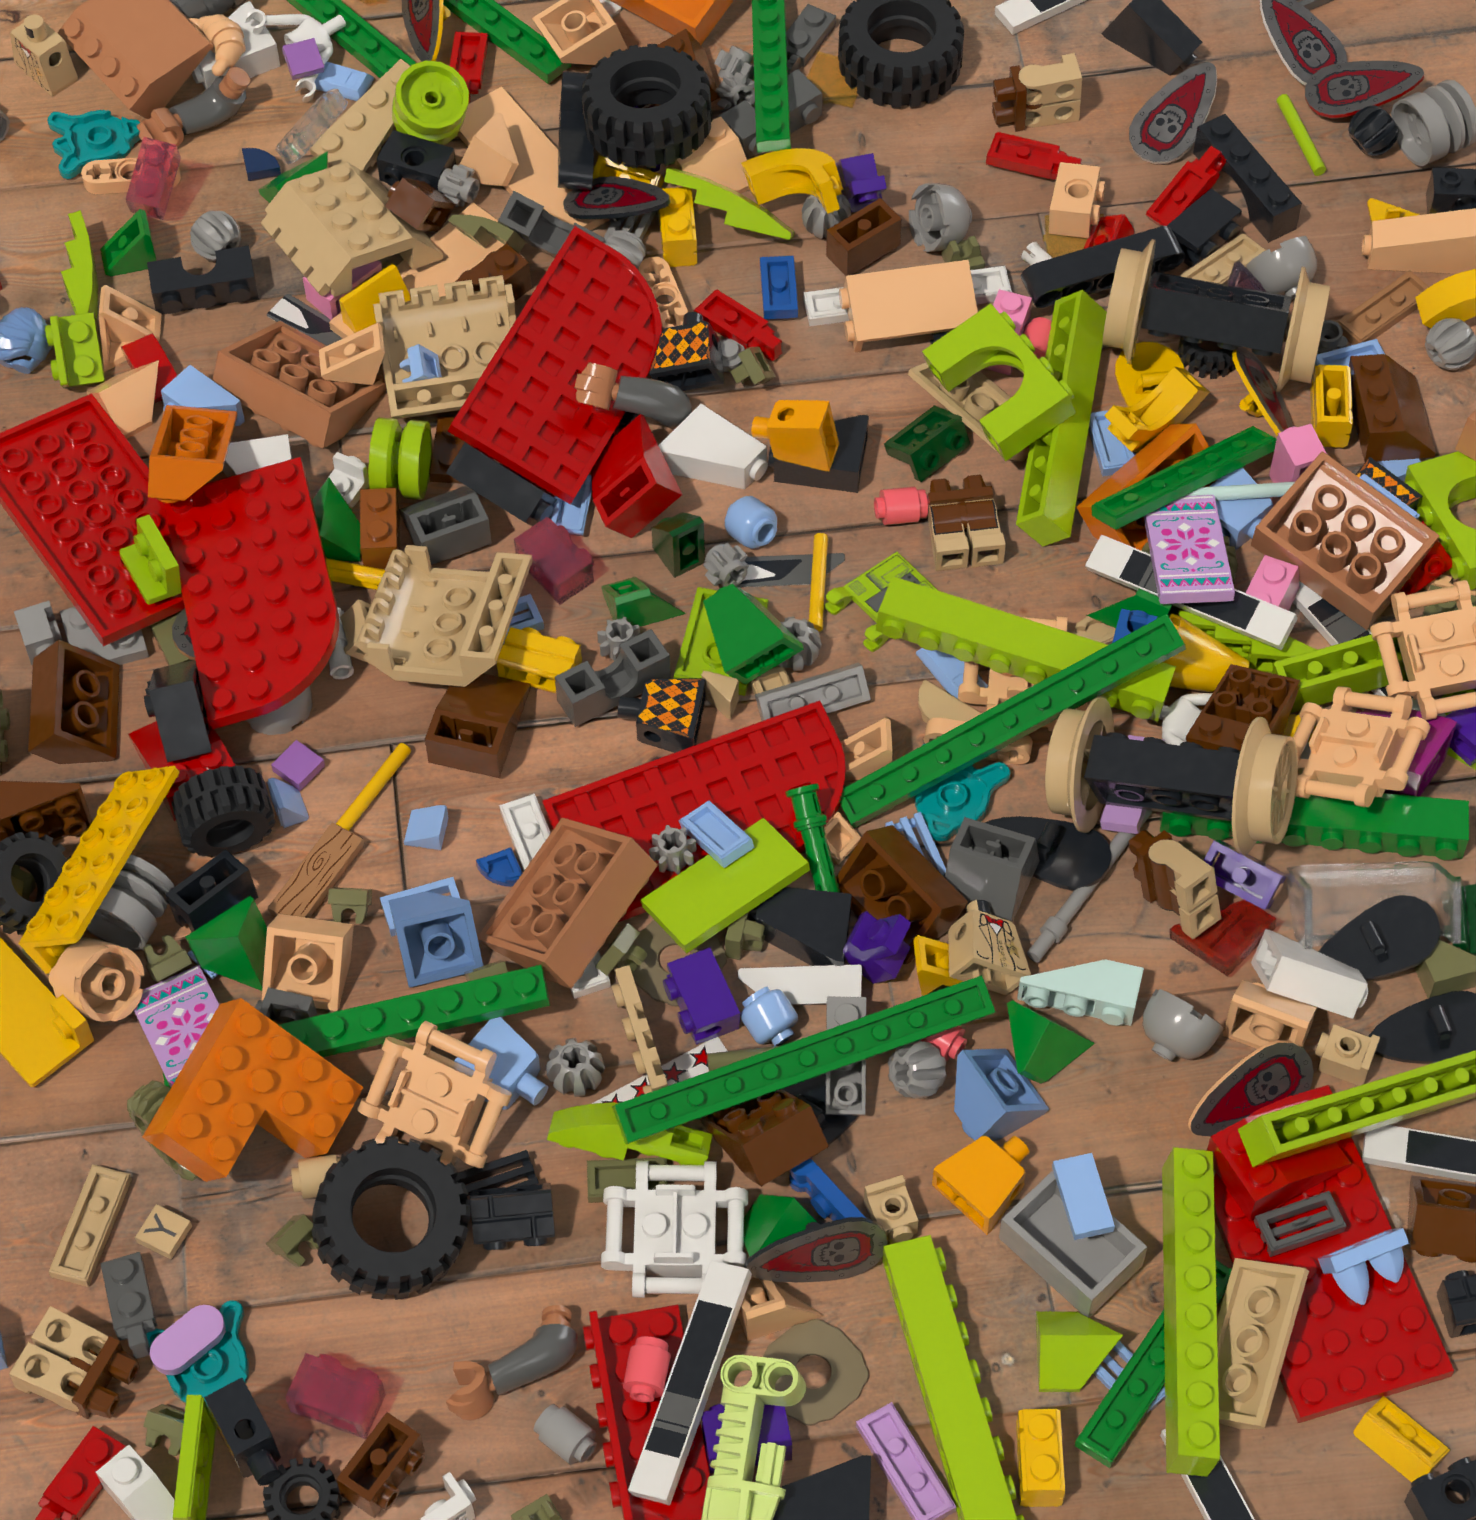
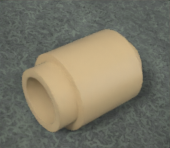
(311, 1173)

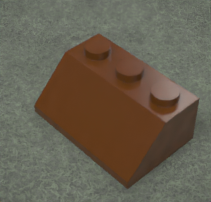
(1388, 410)
(73, 706)
(895, 879)
(1442, 1218)

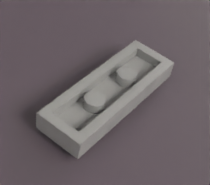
(834, 689)

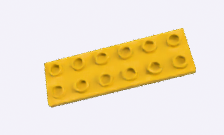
(95, 864)
(35, 1026)

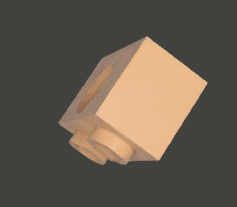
(1075, 200)

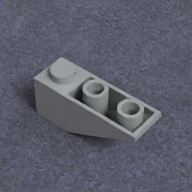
(848, 1084)

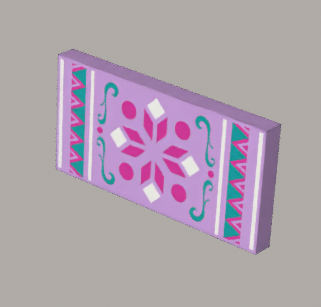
(1189, 552)
(175, 1017)

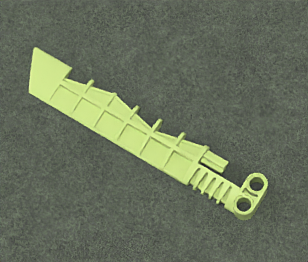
(730, 1490)

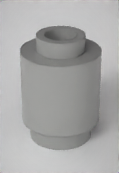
(565, 1434)

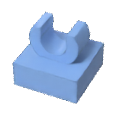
(422, 364)

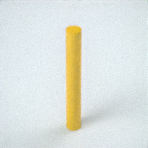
(818, 579)
(374, 786)

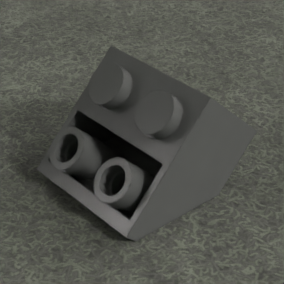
(448, 524)
(992, 866)

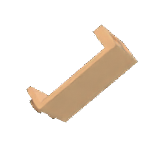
(907, 301)

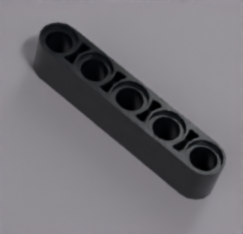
(1095, 266)

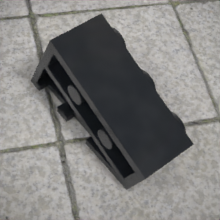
(179, 709)

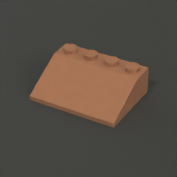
(137, 48)
(281, 379)
(1345, 539)
(568, 900)

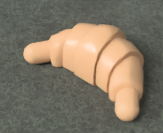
(226, 38)

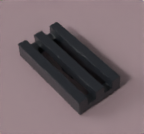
(498, 1166)

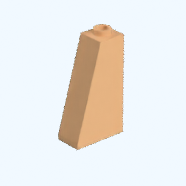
(1423, 243)

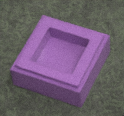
(303, 58)
(298, 765)

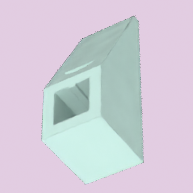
(1091, 989)

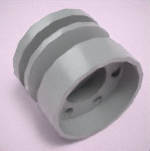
(1435, 122)
(132, 905)

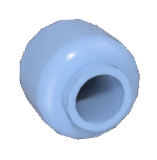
(751, 522)
(769, 1016)

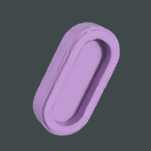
(187, 1340)

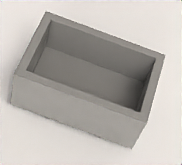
(1080, 1269)

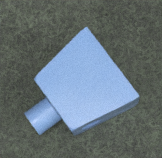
(1240, 516)
(515, 1062)

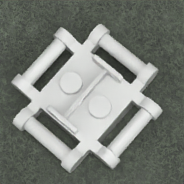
(673, 1228)

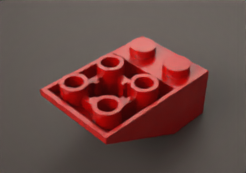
(632, 480)

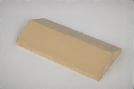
(969, 399)
(1254, 1338)

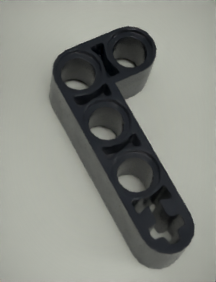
(574, 148)

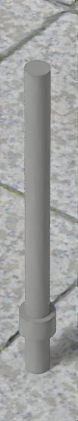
(1056, 926)

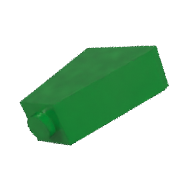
(747, 634)

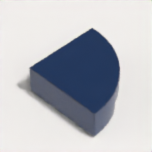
(260, 164)

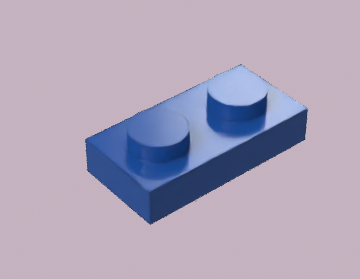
(778, 287)

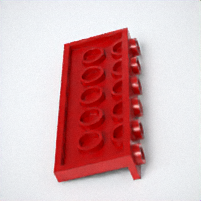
(631, 1420)

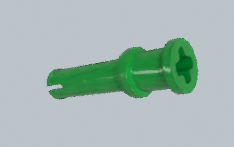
(811, 824)

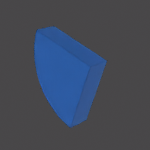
(500, 868)

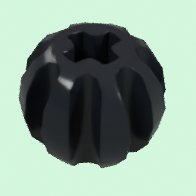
(1373, 130)

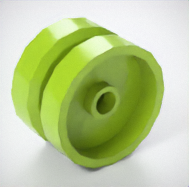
(430, 102)
(400, 457)

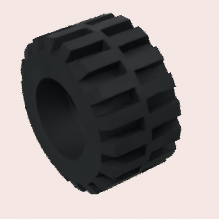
(223, 811)
(45, 865)

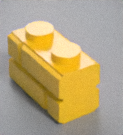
(678, 228)
(1331, 404)
(536, 658)
(1040, 1458)

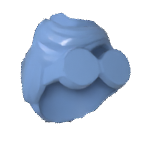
(20, 335)

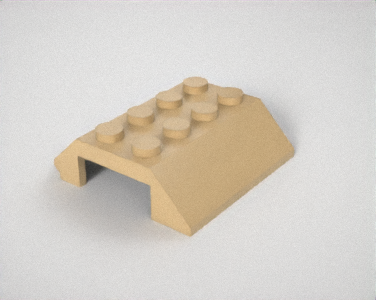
(340, 223)
(458, 327)
(440, 620)

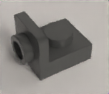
(286, 1006)

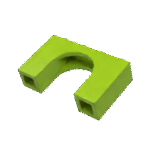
(991, 340)
(1444, 484)

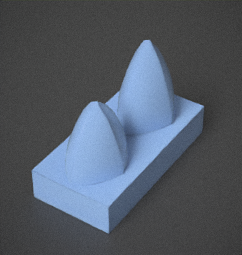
(1350, 1268)

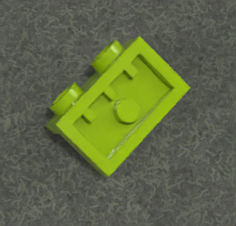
(76, 350)
(151, 563)

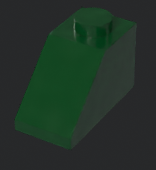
(680, 542)

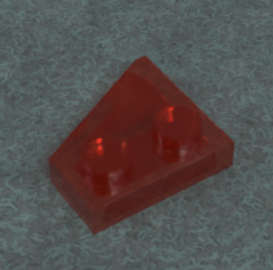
(1230, 938)

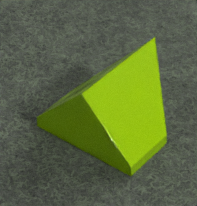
(1070, 1349)

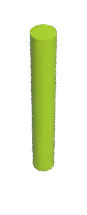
(1301, 134)

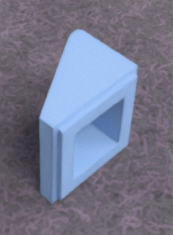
(287, 803)
(427, 827)

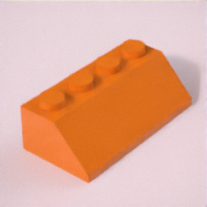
(188, 450)
(1165, 450)

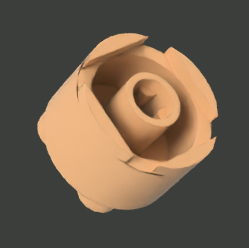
(99, 979)

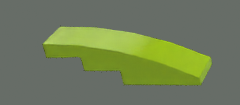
(740, 210)
(81, 278)
(1259, 654)

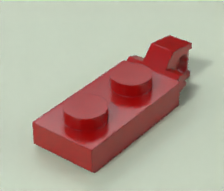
(469, 58)
(1027, 156)
(1187, 187)
(740, 324)
(77, 1481)

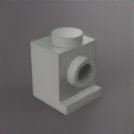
(37, 628)

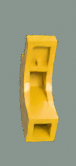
(792, 173)
(1449, 299)
(1166, 405)

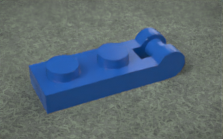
(825, 1195)

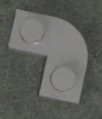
(121, 651)

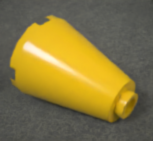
(1204, 659)

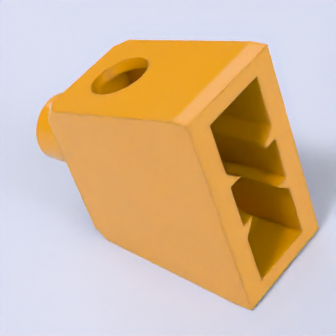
(800, 432)
(983, 1179)

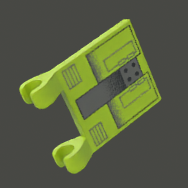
(870, 590)

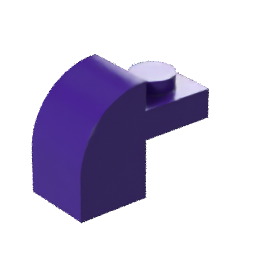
(860, 181)
(878, 946)

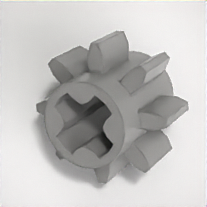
(735, 61)
(735, 90)
(459, 184)
(726, 565)
(615, 634)
(672, 849)

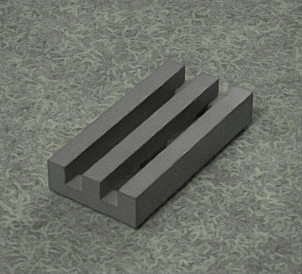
(1277, 1247)

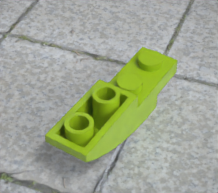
(597, 1131)

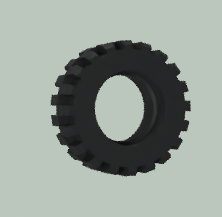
(900, 76)
(654, 133)
(400, 1166)

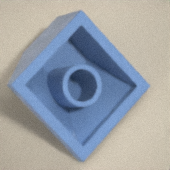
(435, 936)
(992, 1094)

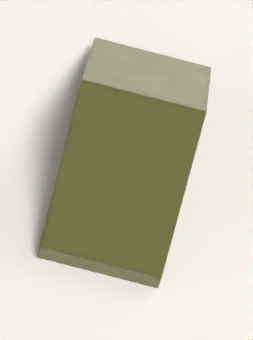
(1447, 970)

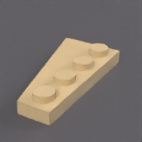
(364, 126)
(637, 1028)

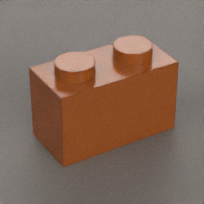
(379, 526)

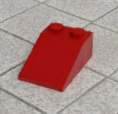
(151, 751)
(1275, 1182)

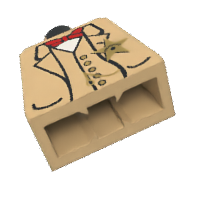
(36, 47)
(987, 948)

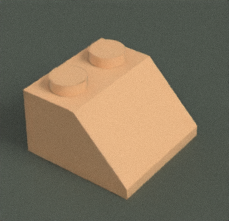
(579, 31)
(717, 160)
(308, 958)
(1264, 1017)

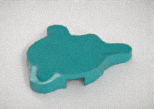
(91, 138)
(959, 797)
(217, 1367)

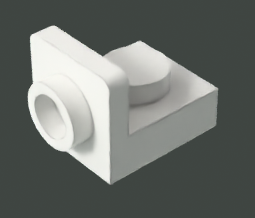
(349, 477)
(457, 1507)

